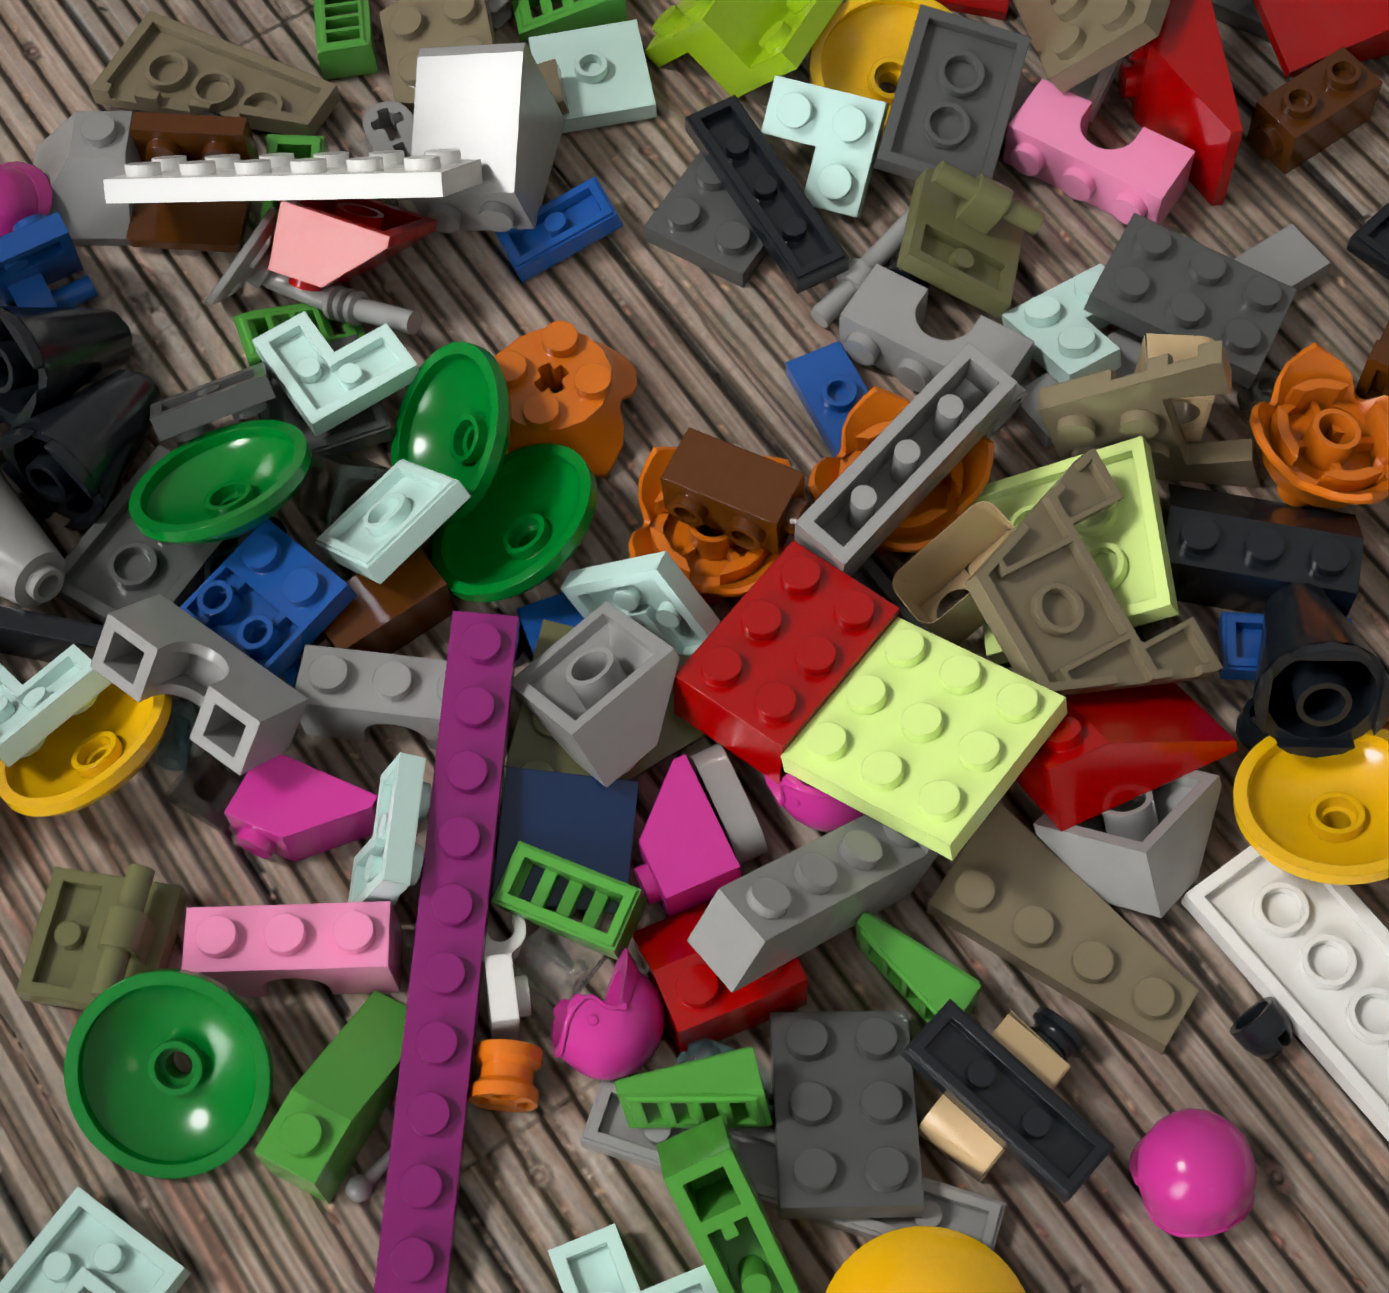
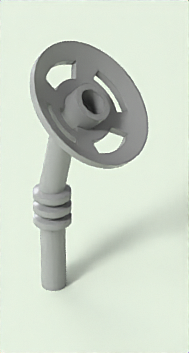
(336, 301)

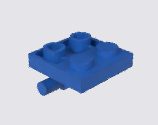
(37, 255)
(270, 600)

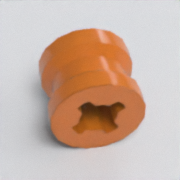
(506, 1075)

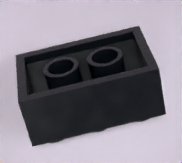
(1244, 548)

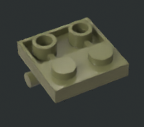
(966, 236)
(98, 933)

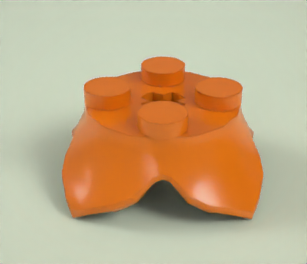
(588, 407)
(1321, 437)
(941, 506)
(711, 564)

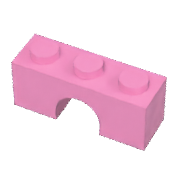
(1051, 144)
(338, 944)

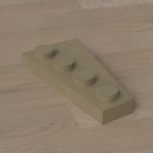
(190, 71)
(1050, 924)

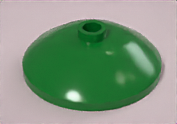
(456, 420)
(221, 483)
(521, 527)
(135, 1097)

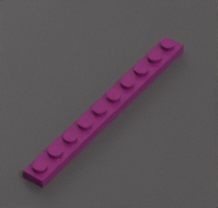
(448, 958)

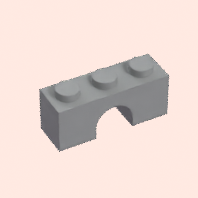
(885, 331)
(164, 650)
(366, 688)

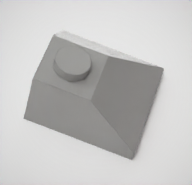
(76, 161)
(602, 691)
(1145, 848)

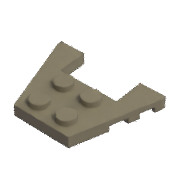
(443, 23)
(1088, 35)
(1110, 410)
(1058, 610)

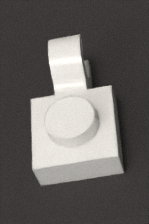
(506, 994)

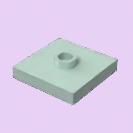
(601, 74)
(392, 520)

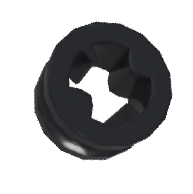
(1058, 1033)

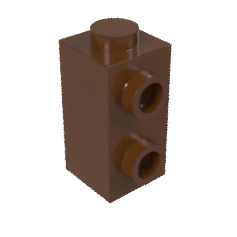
(1313, 110)
(733, 492)
(391, 612)

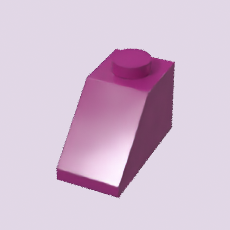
(298, 810)
(683, 845)

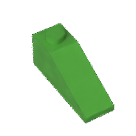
(337, 1101)
(724, 1211)

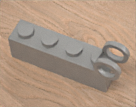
(909, 459)
(806, 899)

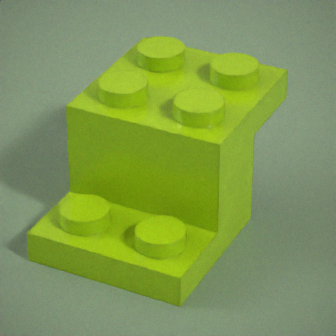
(741, 39)

